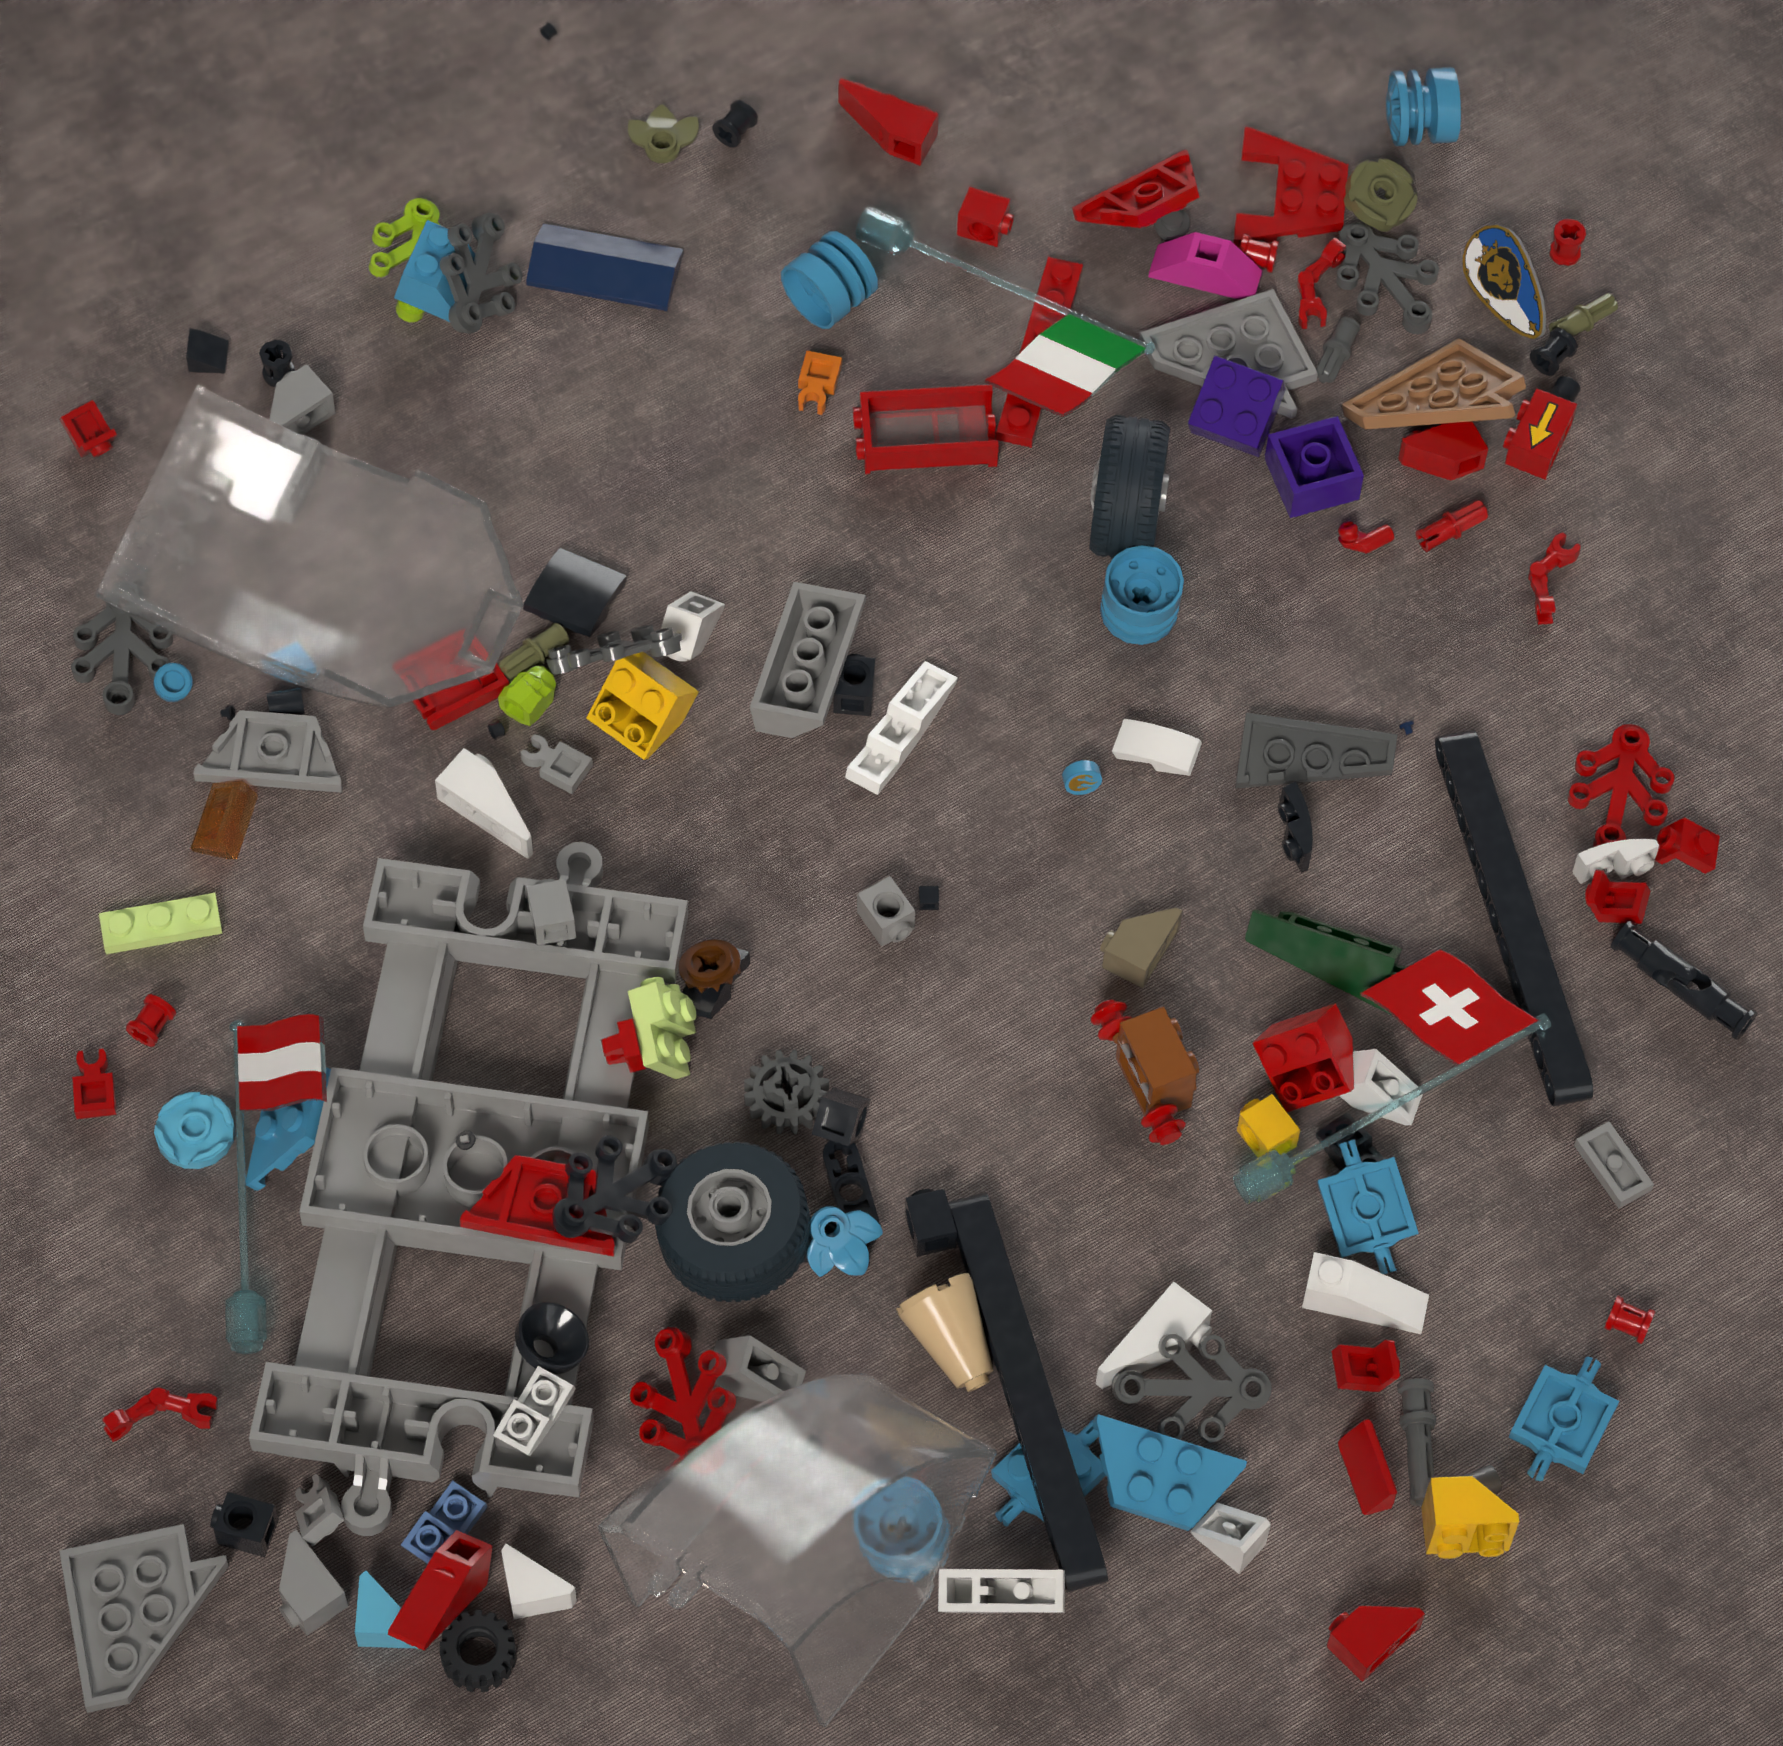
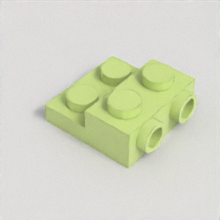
(661, 1020)

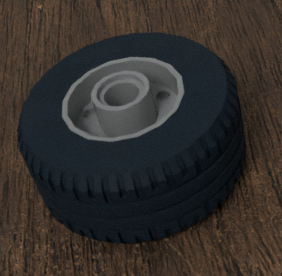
(1129, 485)
(734, 1222)

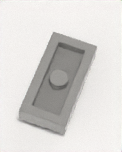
(1613, 1165)

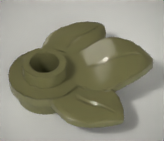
(665, 132)

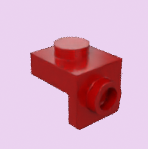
(88, 430)
(1689, 844)
(1616, 900)
(1366, 1367)

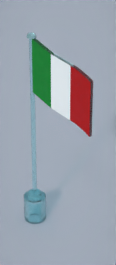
(1061, 364)

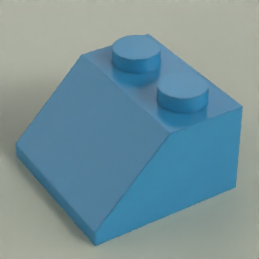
(422, 280)

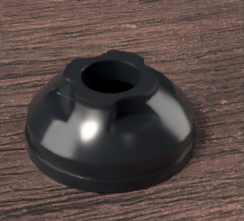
(557, 1327)

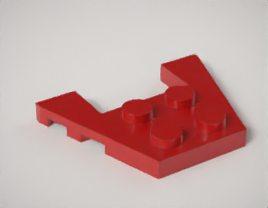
(1307, 190)

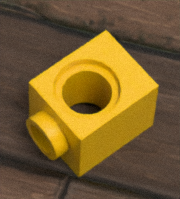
(1267, 1127)

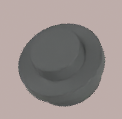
(1172, 225)

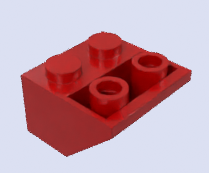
(1308, 1057)

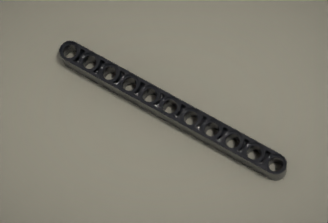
(1513, 916)
(1028, 1394)

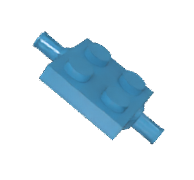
(1367, 1207)
(1564, 1419)
(1015, 1478)

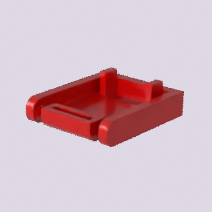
(461, 699)

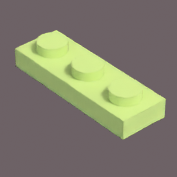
(160, 923)

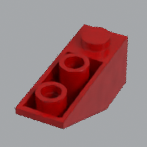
(893, 123)
(444, 1590)

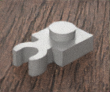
(560, 766)
(320, 1511)

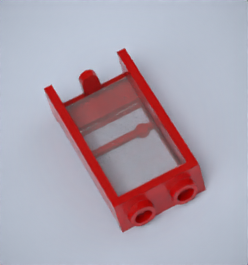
(926, 428)

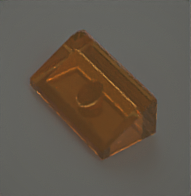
(225, 820)

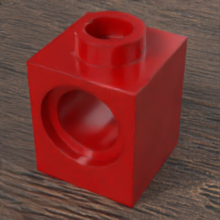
(984, 217)

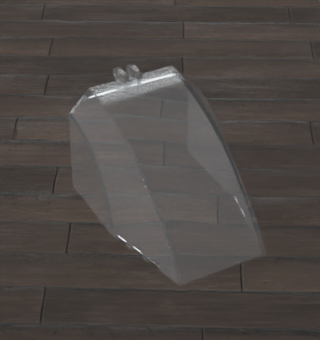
(811, 1519)

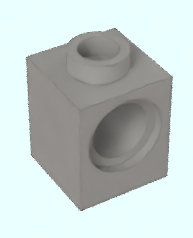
(881, 898)
(551, 911)

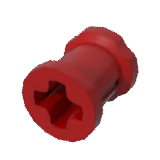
(1566, 247)
(1260, 253)
(150, 1020)
(1629, 1319)

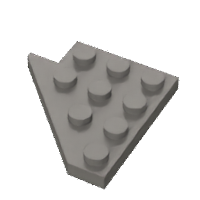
(1245, 332)
(130, 1606)

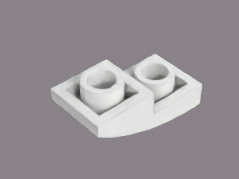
(1160, 746)
(1623, 856)
(535, 1411)

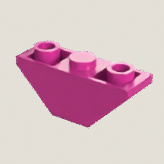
(1206, 265)

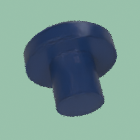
(1407, 727)

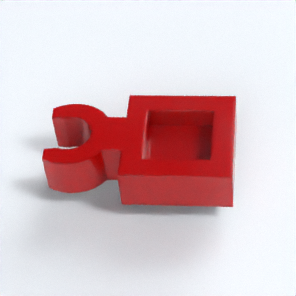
(95, 1090)

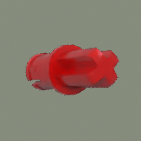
(1452, 525)

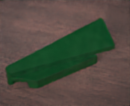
(1325, 951)

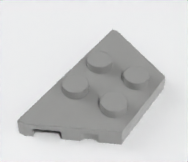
(272, 752)

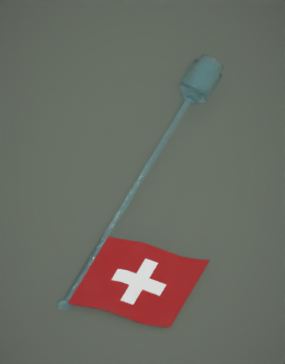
(1446, 1011)

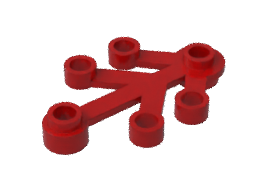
(1622, 781)
(688, 1402)

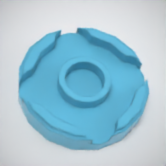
(194, 1130)

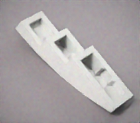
(901, 727)

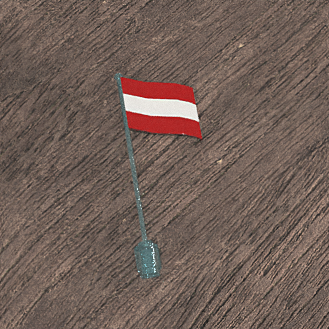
(273, 1070)

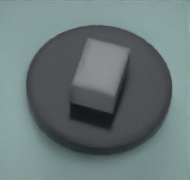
(465, 1140)

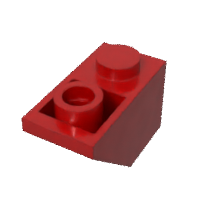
(1445, 450)

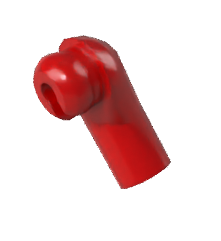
(1364, 542)

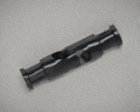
(1678, 976)

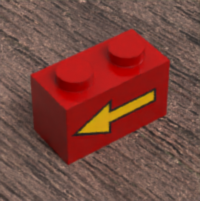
(1540, 433)

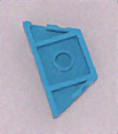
(282, 1137)
(1161, 1474)

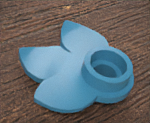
(845, 1245)

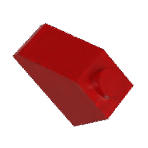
(1371, 1635)

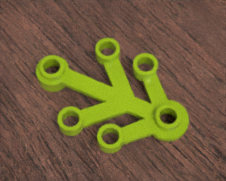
(410, 221)

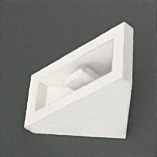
(1232, 1534)
(534, 1588)

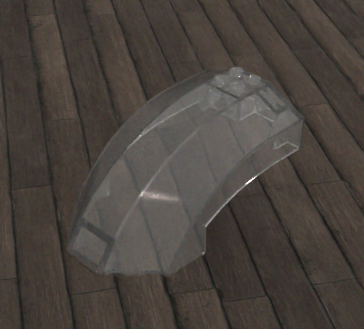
(313, 562)

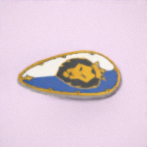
(1505, 279)

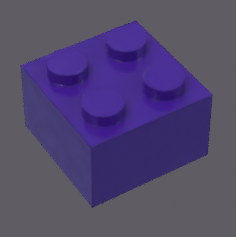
(1236, 406)
(1313, 467)

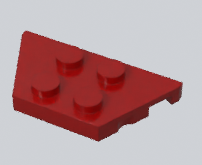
(1144, 196)
(523, 1204)

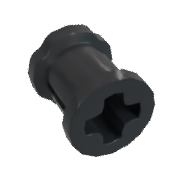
(735, 123)
(1553, 351)
(272, 360)

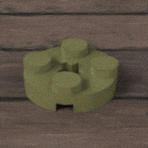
(1368, 206)

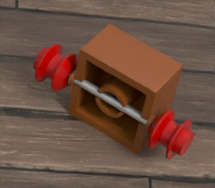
(1153, 1065)

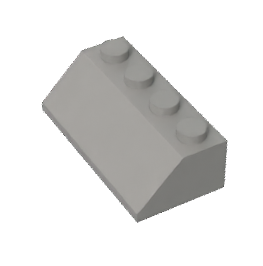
(805, 660)

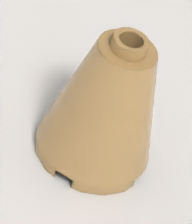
(951, 1330)

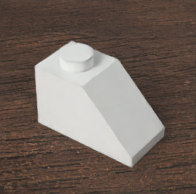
(695, 619)
(1378, 1084)

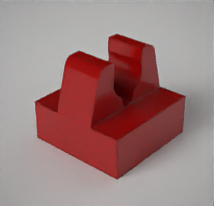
(624, 1047)

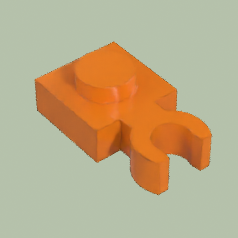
(817, 378)

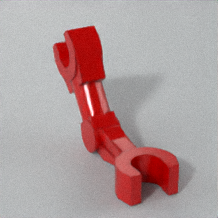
(1310, 304)
(1539, 572)
(120, 1422)

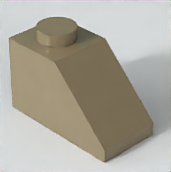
(1140, 945)

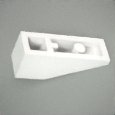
(478, 794)
(1363, 1294)
(1172, 1313)
(1001, 1591)

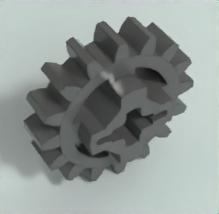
(770, 1099)

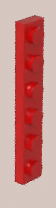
(1060, 285)

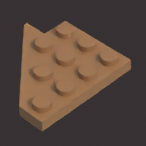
(1441, 388)

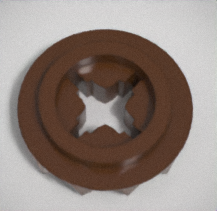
(709, 953)

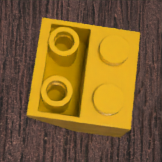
(641, 703)
(1466, 1518)

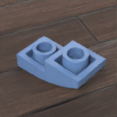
(453, 1511)

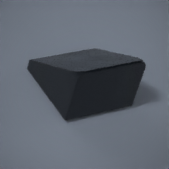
(206, 352)

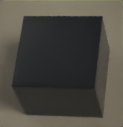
(928, 897)

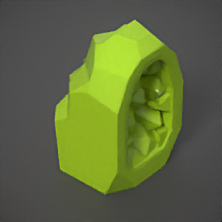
(528, 695)

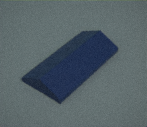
(604, 267)

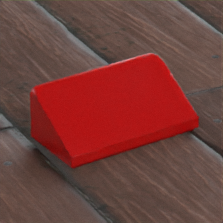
(1367, 1468)

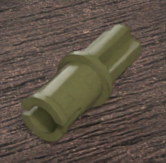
(1585, 316)
(533, 651)

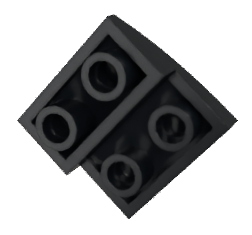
(574, 592)

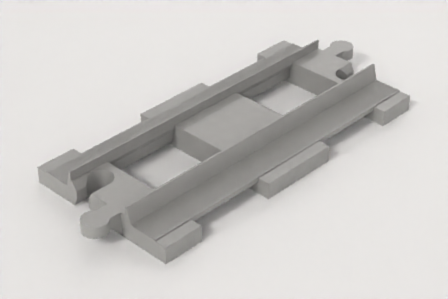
(394, 1177)

